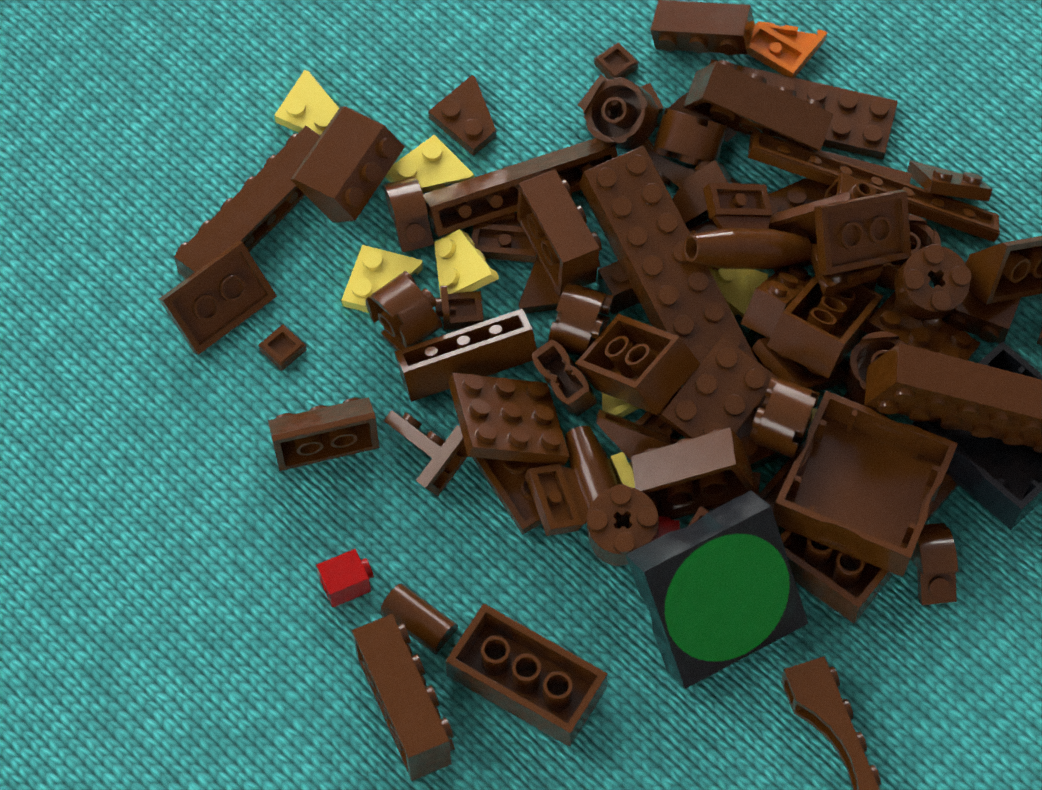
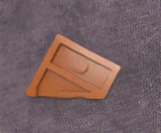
(784, 47)

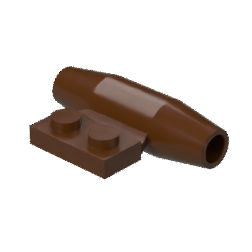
(743, 234)
(566, 493)

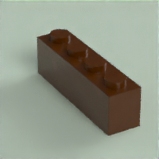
(471, 350)

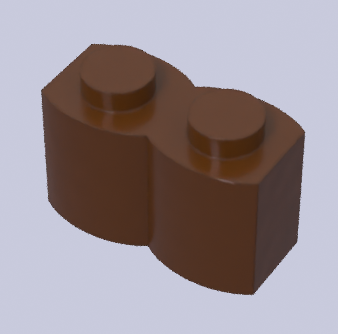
(564, 378)

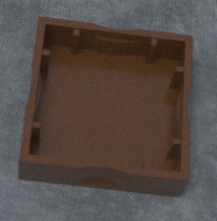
(863, 483)

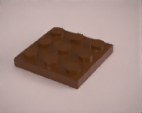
(508, 419)

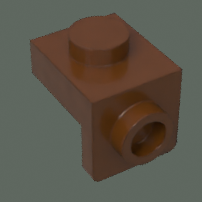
(459, 309)

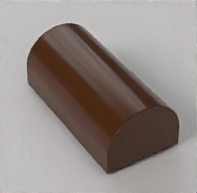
(420, 618)

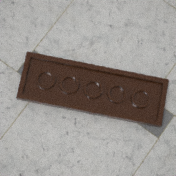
(859, 119)

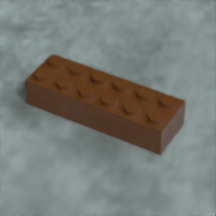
(957, 395)

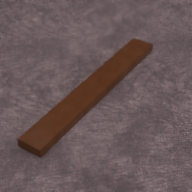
(827, 169)

